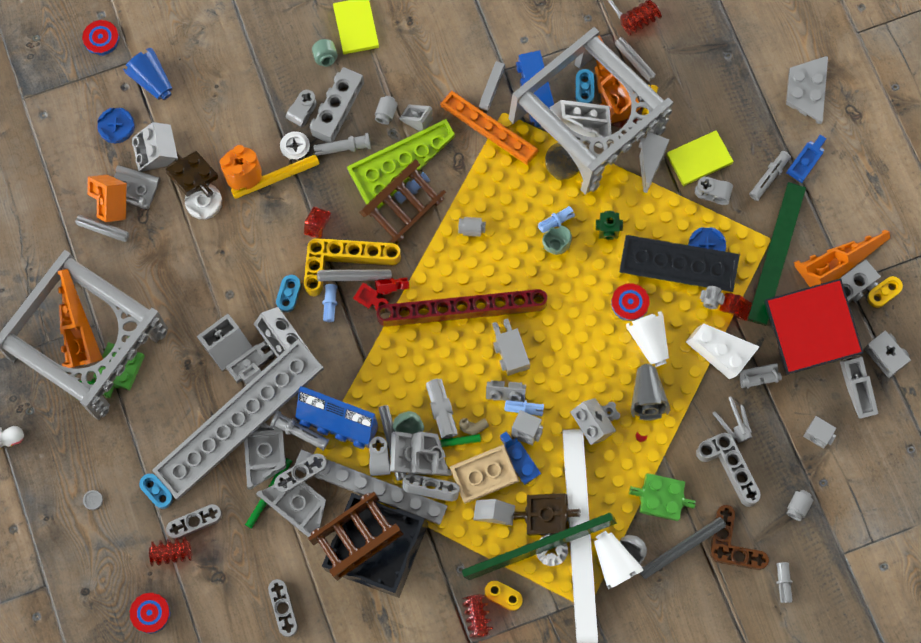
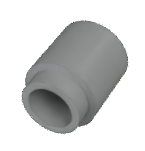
(385, 110)
(471, 226)
(799, 505)

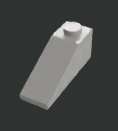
(651, 155)

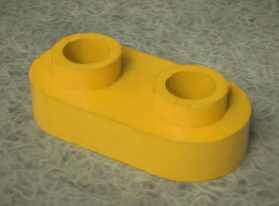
(884, 293)
(503, 595)

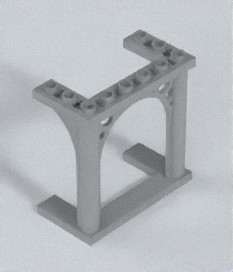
(587, 160)
(91, 396)

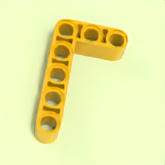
(344, 256)

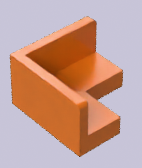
(110, 197)

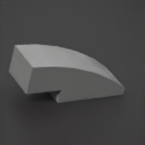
(859, 386)

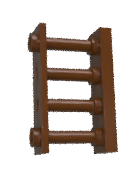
(385, 197)
(356, 555)

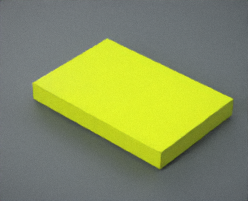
(355, 26)
(699, 158)

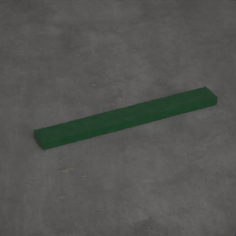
(777, 252)
(539, 546)

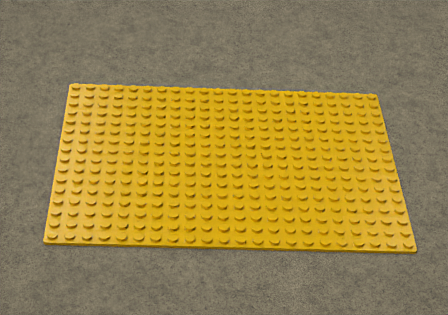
(572, 345)

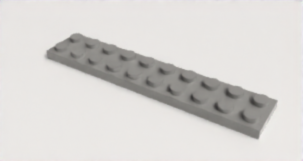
(238, 419)

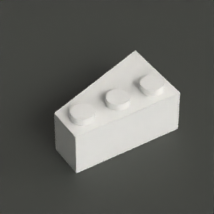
(584, 118)
(721, 349)

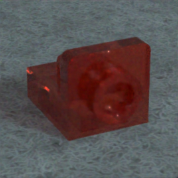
(316, 222)
(736, 305)

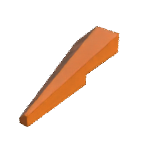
(613, 94)
(838, 260)
(79, 341)

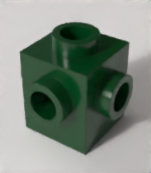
(609, 225)

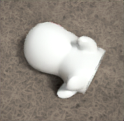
(11, 436)

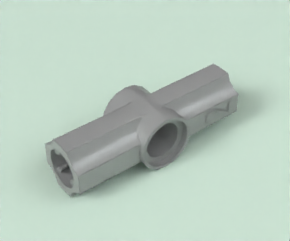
(441, 408)

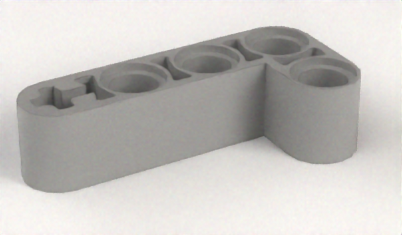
(731, 470)

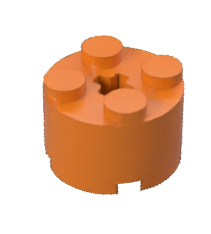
(241, 168)

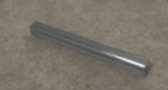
(682, 547)

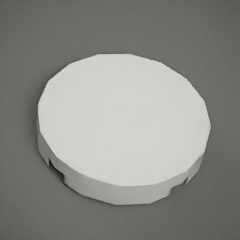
(202, 206)

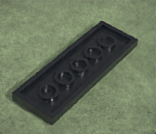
(679, 263)

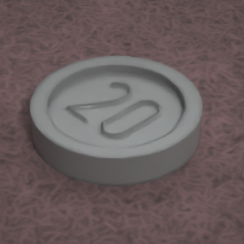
(92, 500)

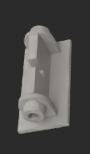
(759, 375)
(496, 391)

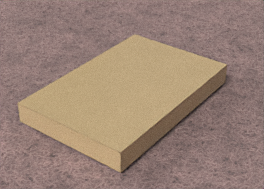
(484, 474)

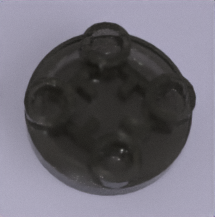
(560, 163)

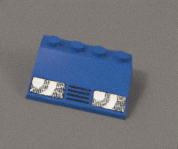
(335, 418)

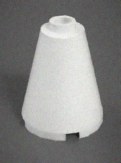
(651, 338)
(615, 560)

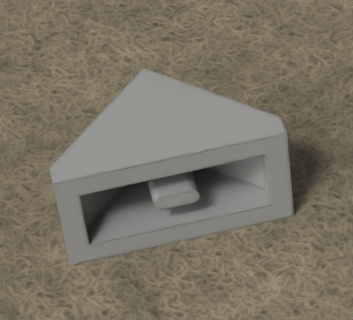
(417, 116)
(494, 512)

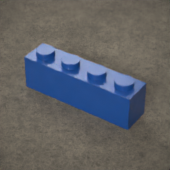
(529, 65)

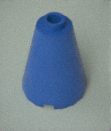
(149, 74)

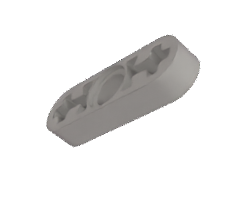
(492, 86)
(285, 475)
(418, 480)
(178, 522)
(273, 595)

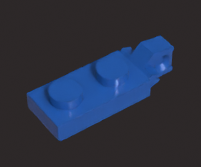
(807, 159)
(520, 459)

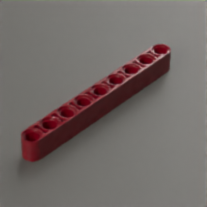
(469, 301)

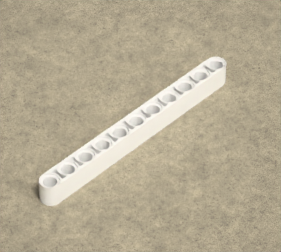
(580, 548)

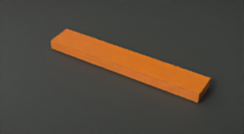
(489, 127)

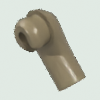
(472, 428)

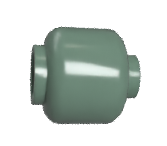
(324, 52)

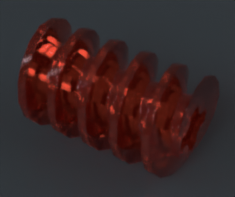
(640, 15)
(169, 551)
(477, 616)

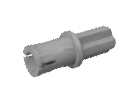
(784, 582)

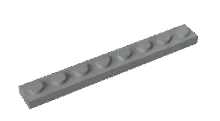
(386, 492)

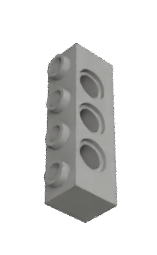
(344, 79)
(866, 275)
(276, 330)

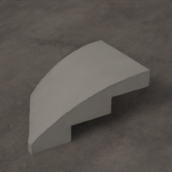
(418, 454)

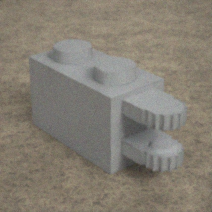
(511, 349)

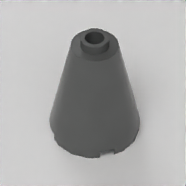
(649, 395)

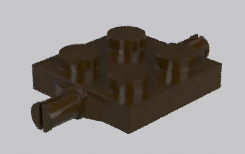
(192, 174)
(546, 514)

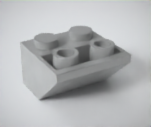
(154, 147)
(224, 341)

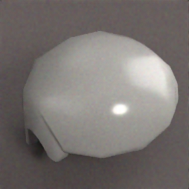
(635, 547)

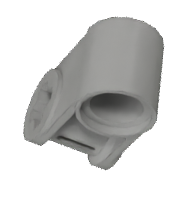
(301, 111)
(715, 191)
(379, 460)

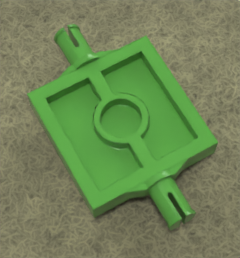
(127, 378)
(662, 497)

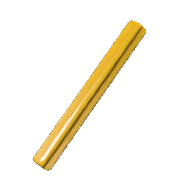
(279, 175)

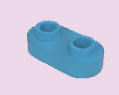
(584, 88)
(288, 294)
(156, 492)

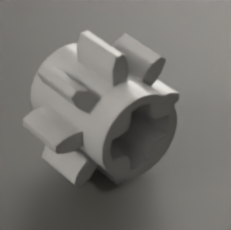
(712, 297)

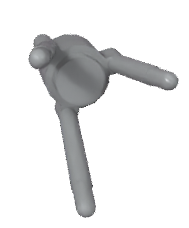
(742, 431)

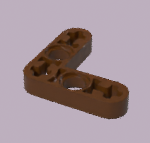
(725, 545)

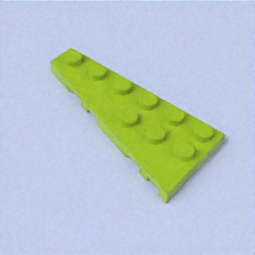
(380, 168)

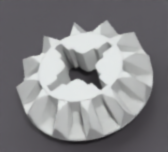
(287, 142)
(551, 559)

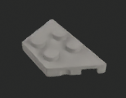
(807, 88)
(264, 454)
(299, 506)

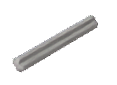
(353, 275)
(388, 429)

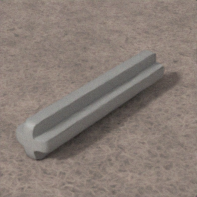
(635, 59)
(102, 228)

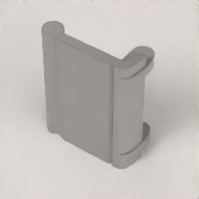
(140, 186)

